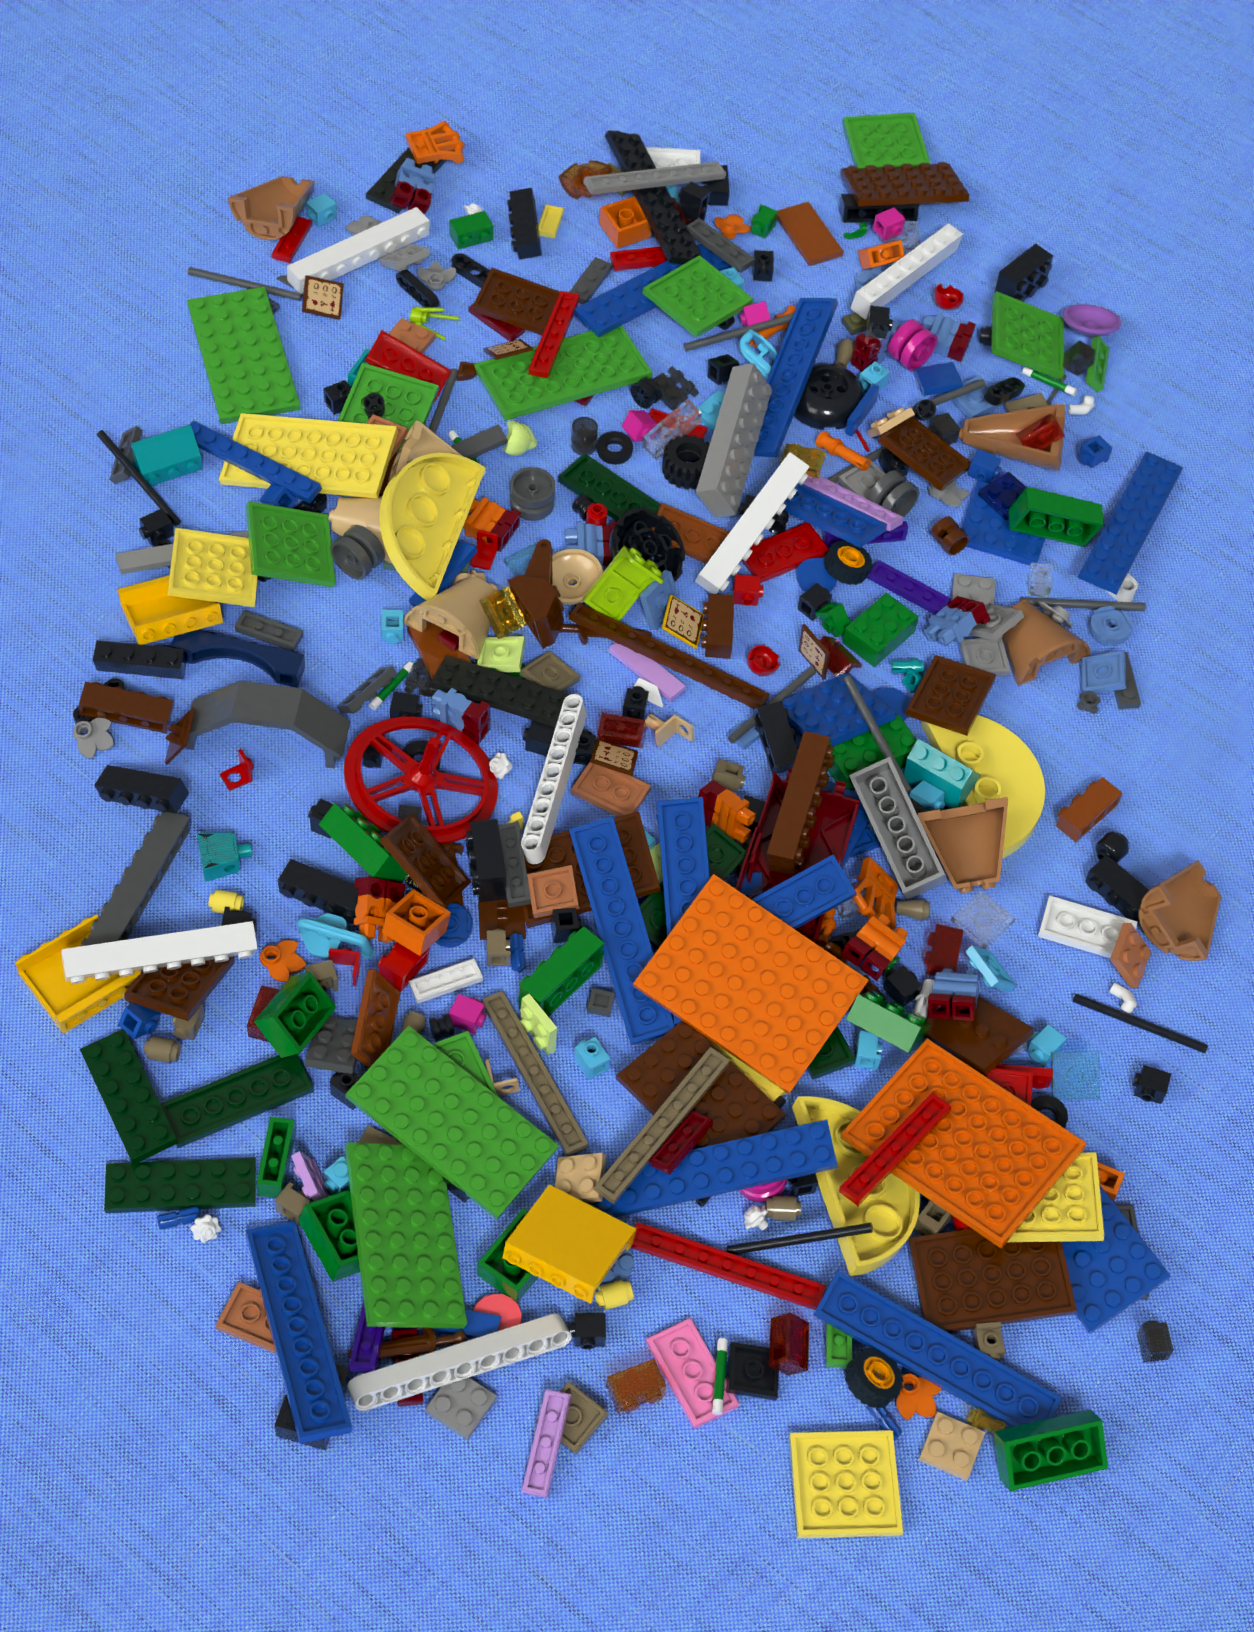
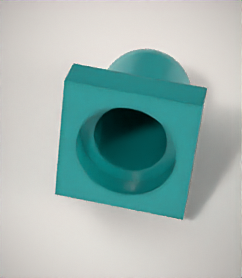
(912, 680)

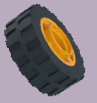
(847, 563)
(873, 1378)

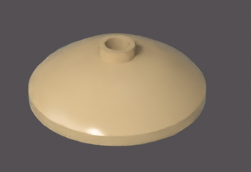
(578, 568)

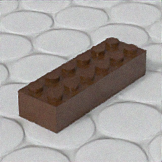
(800, 804)

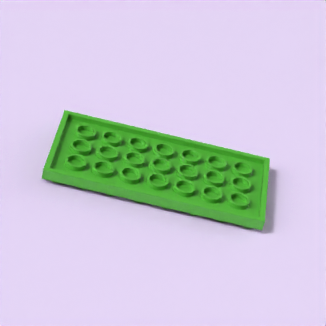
(243, 354)
(582, 369)
(452, 1122)
(404, 1239)

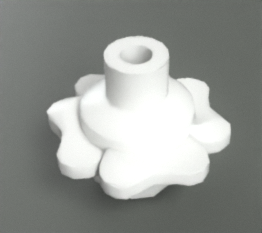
(472, 208)
(500, 765)
(756, 1217)
(205, 1228)

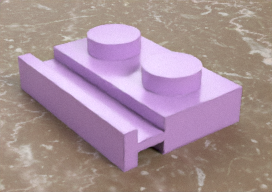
(310, 1175)

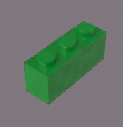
(276, 1157)

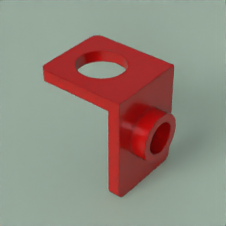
(486, 551)
(243, 769)
(347, 957)

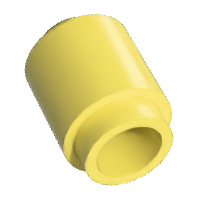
(223, 899)
(614, 1294)

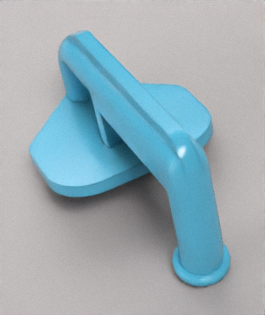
(763, 346)
(328, 932)

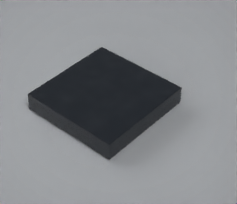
(750, 1372)

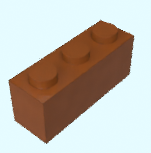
(1088, 809)

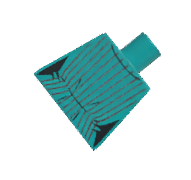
(221, 854)

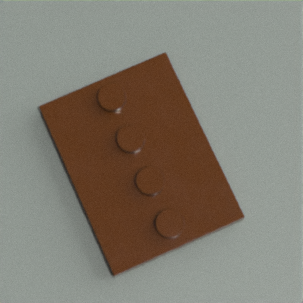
(516, 301)
(925, 452)
(951, 695)
(425, 861)
(177, 990)
(982, 1041)

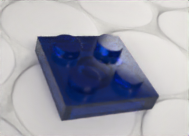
(1002, 493)

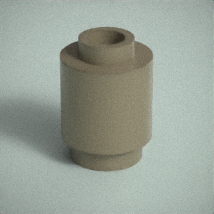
(162, 1049)
(783, 1208)

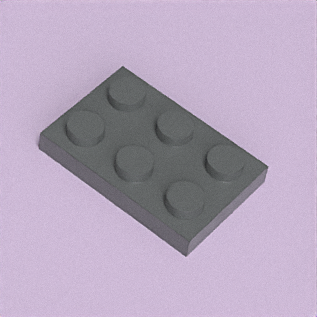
(333, 1046)

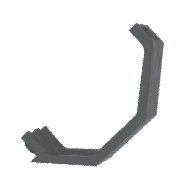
(275, 708)

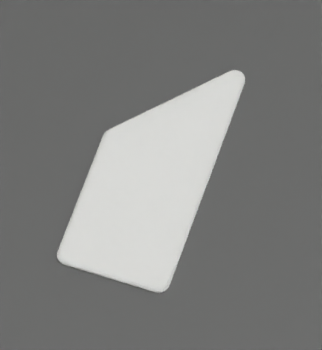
(654, 695)

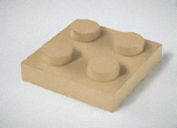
(894, 418)
(580, 1174)
(952, 1446)

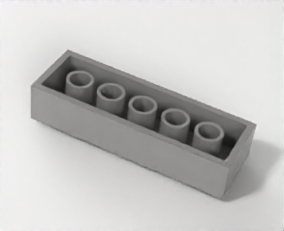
(898, 828)

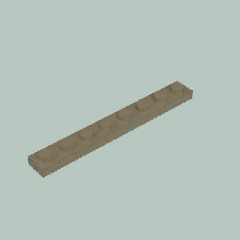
(535, 1074)
(661, 1125)

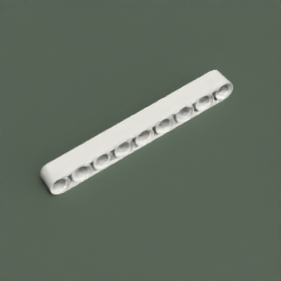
(553, 779)
(458, 1362)

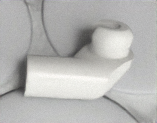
(1082, 409)
(1126, 996)

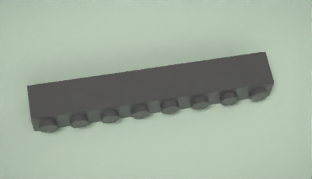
(140, 879)

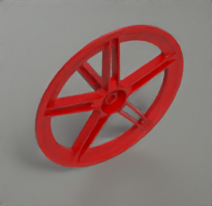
(419, 776)

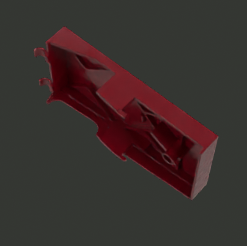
(828, 838)

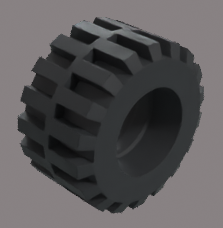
(677, 455)

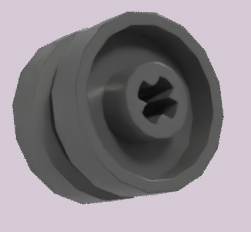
(532, 493)
(895, 493)
(357, 552)

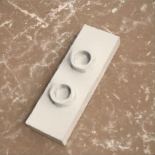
(445, 980)

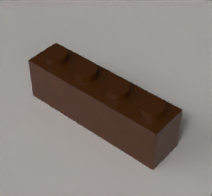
(126, 707)

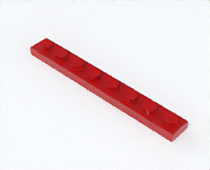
(728, 1266)

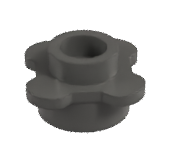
(1086, 698)

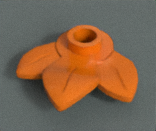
(731, 225)
(285, 960)
(918, 1399)

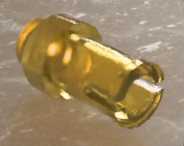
(984, 1421)

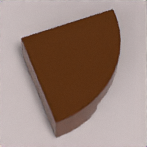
(466, 371)

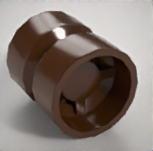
(948, 534)

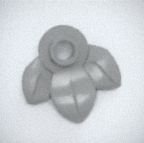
(361, 225)
(436, 276)
(949, 495)
(1058, 614)
(95, 739)

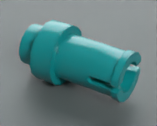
(903, 666)

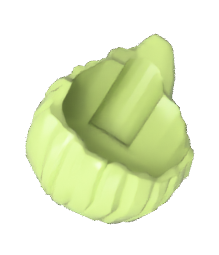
(519, 439)

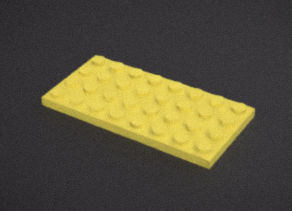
(335, 454)

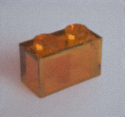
(636, 1386)

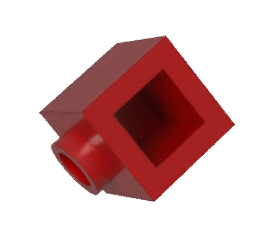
(747, 590)

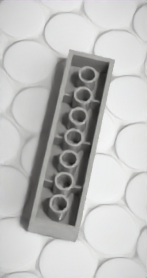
(734, 441)

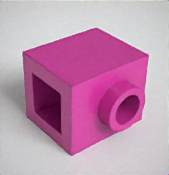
(889, 224)
(754, 314)
(638, 424)
(467, 1014)

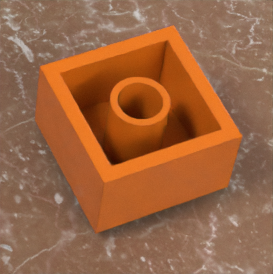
(624, 222)
(416, 922)

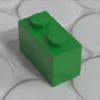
(471, 230)

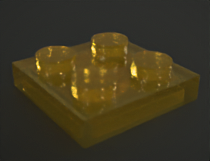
(811, 456)
(503, 612)

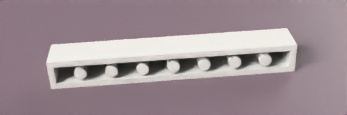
(360, 248)
(907, 270)
(752, 524)
(158, 951)

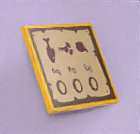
(683, 621)

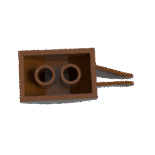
(538, 596)

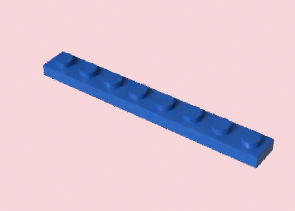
(254, 463)

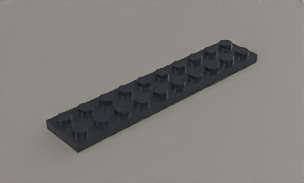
(655, 201)

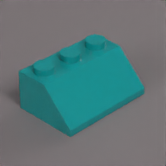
(167, 455)
(940, 771)

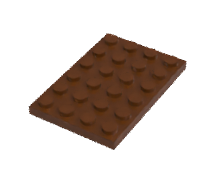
(904, 184)
(636, 852)
(731, 1102)
(975, 1282)

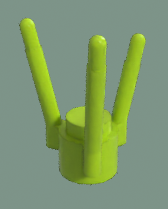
(421, 315)

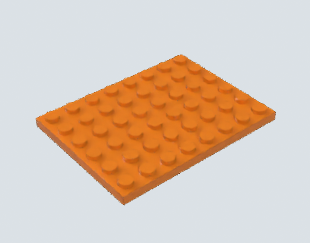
(750, 983)
(984, 1159)

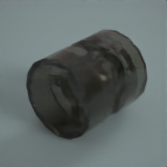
(584, 436)

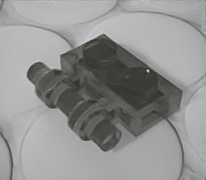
(671, 393)
(414, 681)

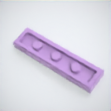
(649, 671)
(546, 1443)

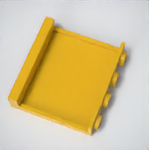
(159, 616)
(63, 1001)
(568, 1243)

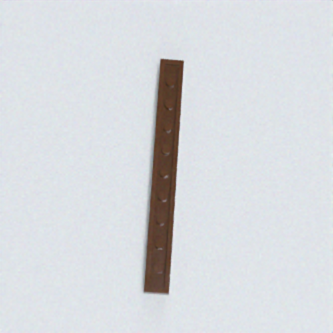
(669, 656)

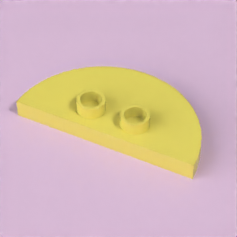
(425, 515)
(1005, 770)
(890, 1207)

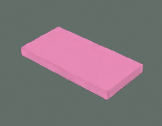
(689, 1371)

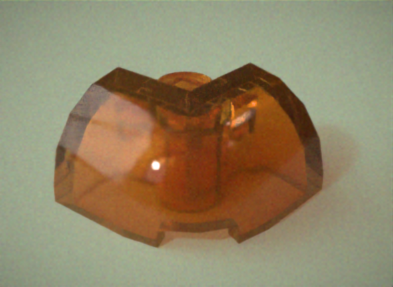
(573, 177)

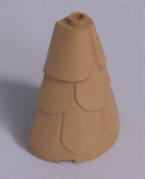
(997, 435)

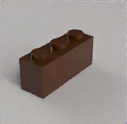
(718, 626)

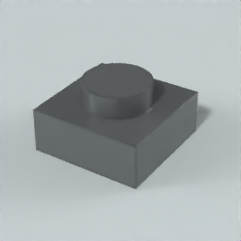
(601, 1002)

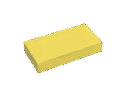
(550, 221)

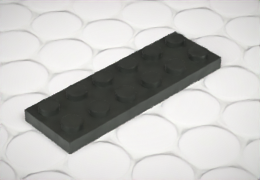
(383, 189)
(500, 690)

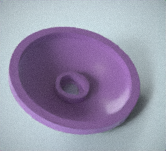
(1091, 320)

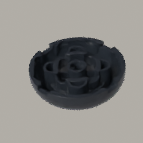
(835, 398)
(634, 531)

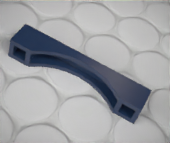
(281, 665)

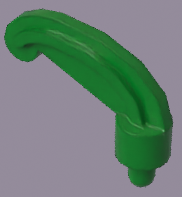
(856, 234)

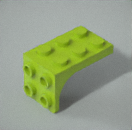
(622, 583)

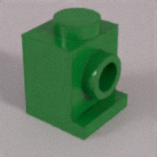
(764, 221)
(834, 618)

